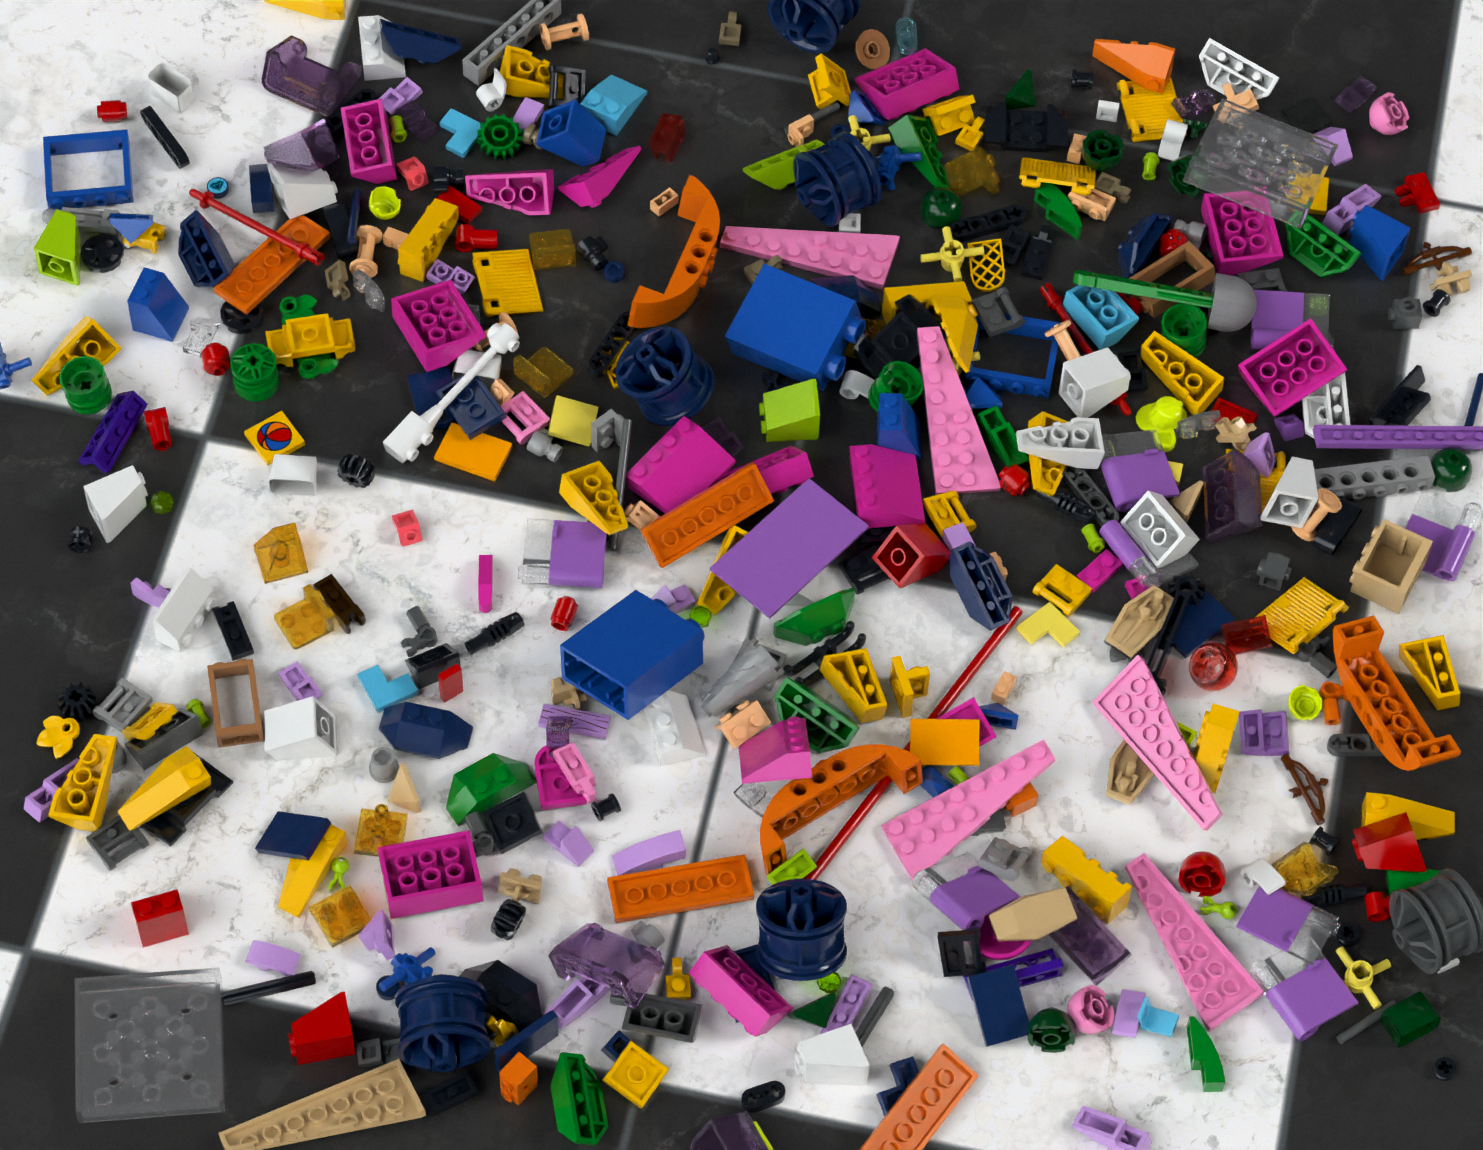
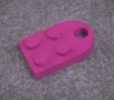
(971, 710)
(552, 783)

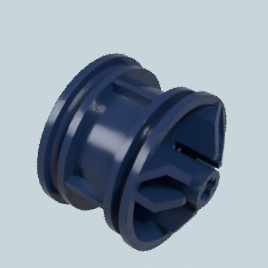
(811, 23)
(837, 179)
(652, 363)
(801, 929)
(442, 1023)

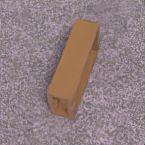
(1187, 252)
(236, 734)

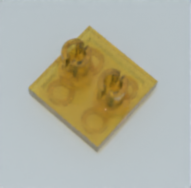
(379, 829)
(340, 916)

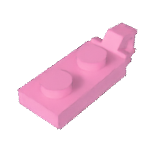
(576, 770)

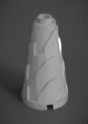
(744, 677)

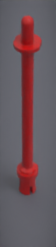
(302, 250)
(1056, 303)

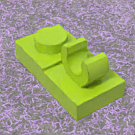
(794, 868)

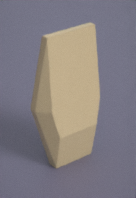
(1140, 621)
(1127, 774)
(1033, 916)

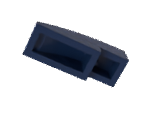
(261, 189)

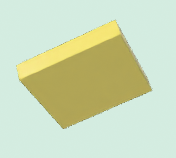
(572, 420)

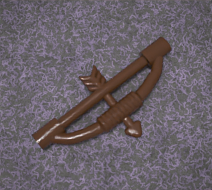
(1432, 252)
(1317, 814)

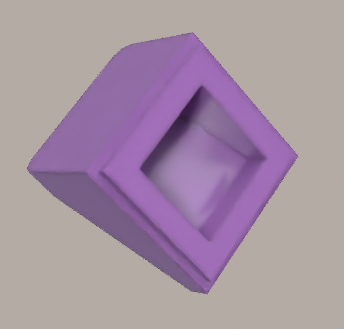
(1290, 427)

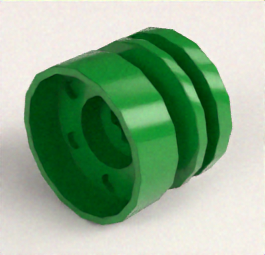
(1185, 327)
(254, 372)
(896, 378)
(85, 385)

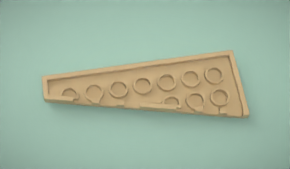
(355, 1104)

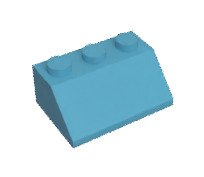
(1099, 314)

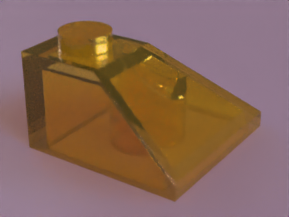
(280, 554)

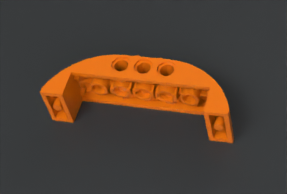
(697, 260)
(1382, 700)
(831, 785)

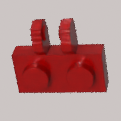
(1420, 193)

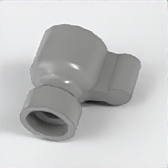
(1194, 231)
(541, 445)
(647, 935)

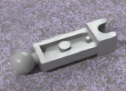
(88, 220)

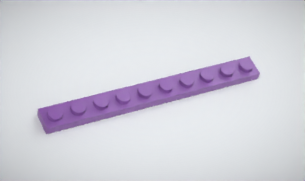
(1398, 437)

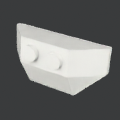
(1224, 66)
(1327, 406)

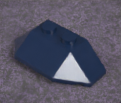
(418, 43)
(1142, 243)
(203, 252)
(854, 289)
(980, 585)
(424, 730)

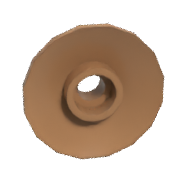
(879, 49)

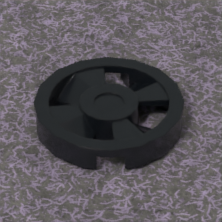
(101, 253)
(240, 318)

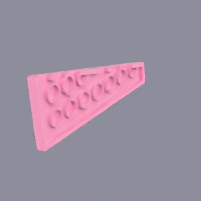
(819, 251)
(955, 441)
(1145, 722)
(943, 822)
(1206, 967)

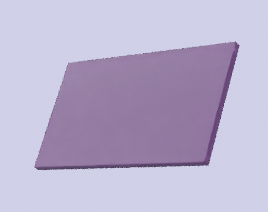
(789, 548)

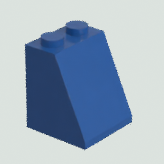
(572, 133)
(1378, 239)
(156, 306)
(898, 425)

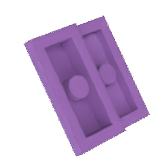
(1264, 733)

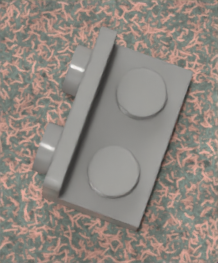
(606, 430)

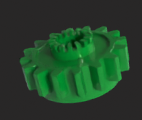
(499, 146)

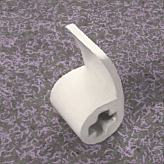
(493, 93)
(1172, 140)
(855, 384)
(1264, 874)

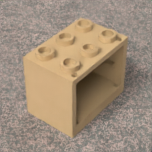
(1390, 565)

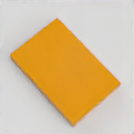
(478, 456)
(945, 741)

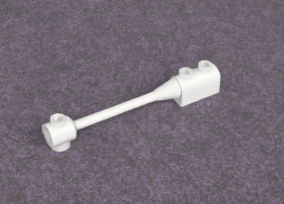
(417, 429)

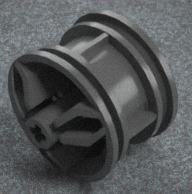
(1437, 920)

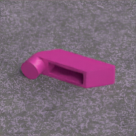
(485, 582)

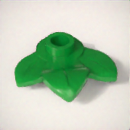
(302, 307)
(317, 364)

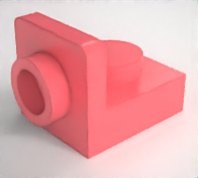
(413, 172)
(407, 527)

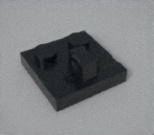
(512, 822)

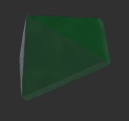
(1022, 93)
(815, 1012)

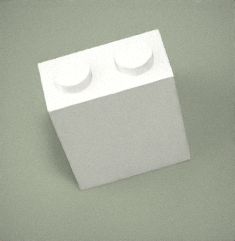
(301, 190)
(1093, 382)
(1293, 495)
(116, 500)
(300, 730)
(832, 1058)

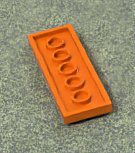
(269, 265)
(707, 515)
(680, 888)
(923, 1104)

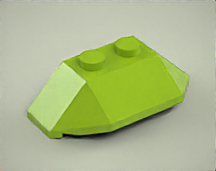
(778, 169)

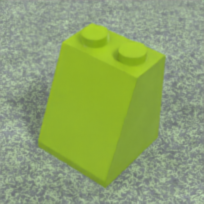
(60, 248)
(791, 413)

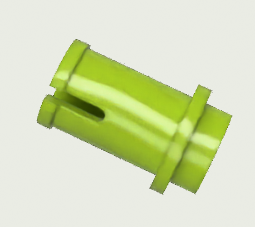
(398, 132)
(1150, 163)
(1096, 543)
(196, 707)
(957, 775)

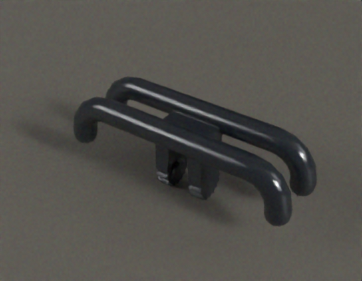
(819, 652)

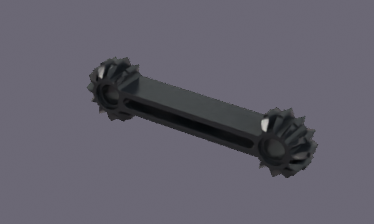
(1169, 633)

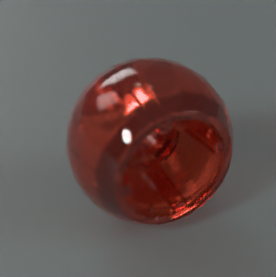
(1201, 661)

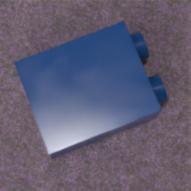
(795, 327)
(632, 654)

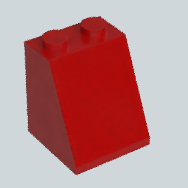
(911, 554)
(1389, 845)
(160, 918)
(323, 1032)

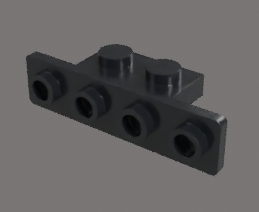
(1403, 402)

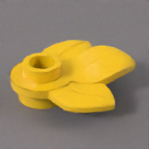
(56, 737)

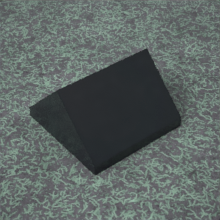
(429, 664)

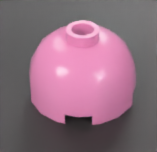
(1388, 115)
(1090, 1010)

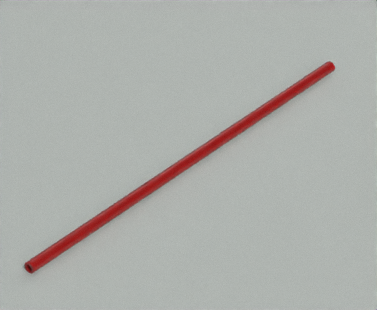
(943, 706)

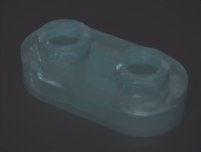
(907, 39)

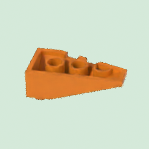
(1143, 64)

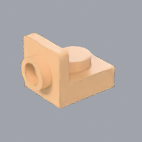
(800, 129)
(501, 391)
(640, 514)

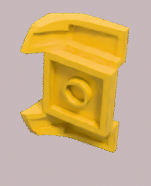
(311, 337)

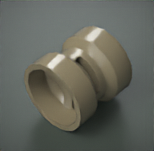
(530, 135)

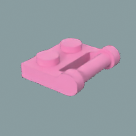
(527, 413)

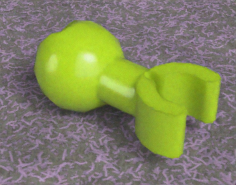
(339, 870)
(1226, 909)

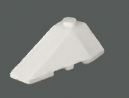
(1068, 443)

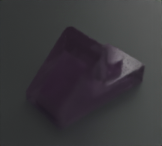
(558, 731)

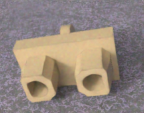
(1460, 279)
(1234, 431)
(566, 693)
(519, 887)

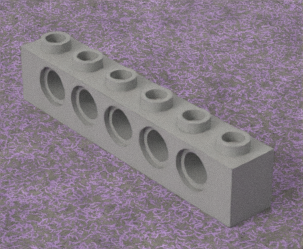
(515, 32)
(1376, 473)

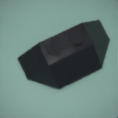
(508, 993)

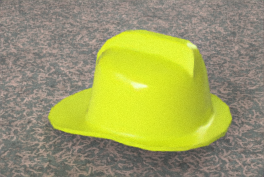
(1161, 415)

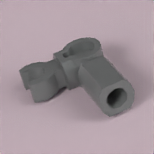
(426, 635)
(1309, 653)
(484, 842)

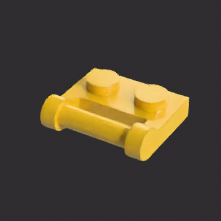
(941, 513)
(1066, 586)
(145, 727)

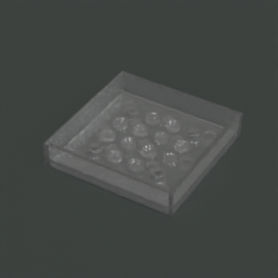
(1260, 163)
(149, 1045)

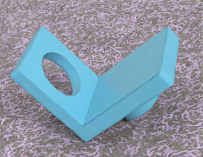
(1157, 1020)

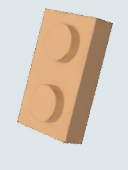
(1096, 205)
(743, 722)

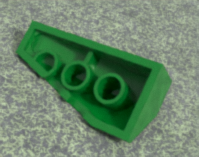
(917, 135)

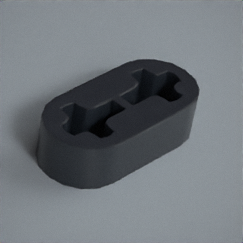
(765, 1100)

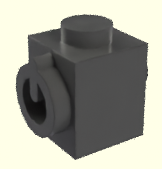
(1405, 313)
(1273, 570)

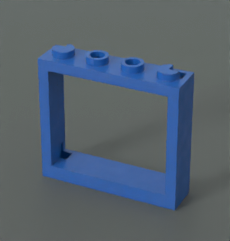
(83, 144)
(1016, 383)

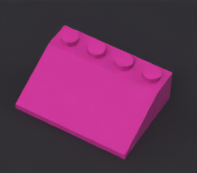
(908, 83)
(1239, 236)
(436, 324)
(1291, 368)
(679, 467)
(885, 486)
(777, 753)
(430, 874)

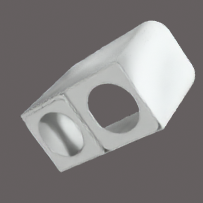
(166, 76)
(487, 374)
(293, 475)

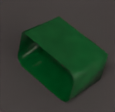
(1410, 1019)

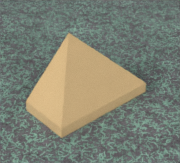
(1186, 501)
(403, 791)

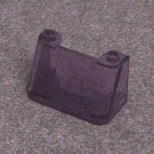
(305, 81)
(608, 960)

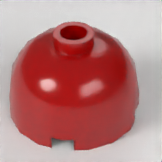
(1202, 873)

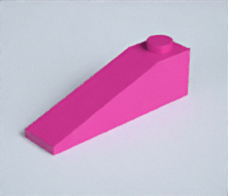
(600, 180)
(517, 190)

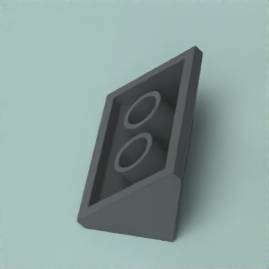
(167, 739)
(664, 1018)

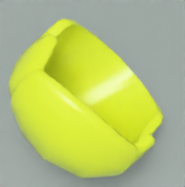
(384, 203)
(1304, 703)

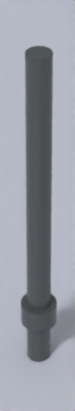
(621, 474)

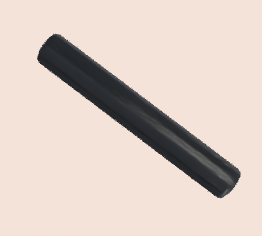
(268, 988)

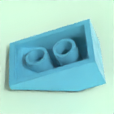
(613, 102)

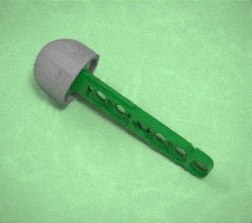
(1229, 304)

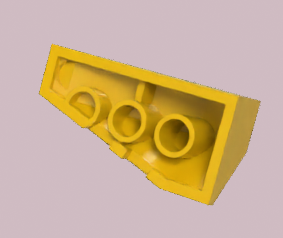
(319, 8)
(526, 74)
(959, 325)
(83, 340)
(1044, 472)
(593, 496)
(715, 591)
(170, 784)
(85, 792)
(1425, 820)
(306, 876)

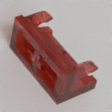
(667, 136)
(1247, 635)

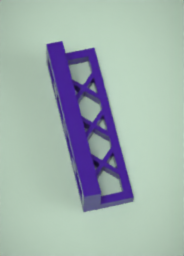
(113, 431)
(1034, 972)

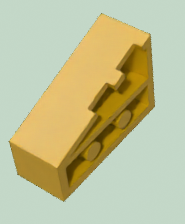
(1432, 669)
(856, 683)

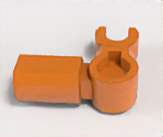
(1330, 694)

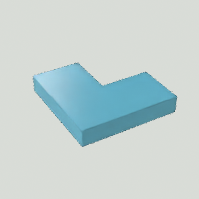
(464, 132)
(386, 693)

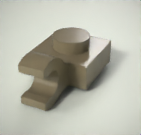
(730, 31)
(1112, 187)
(753, 269)
(336, 277)

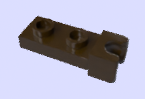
(340, 603)

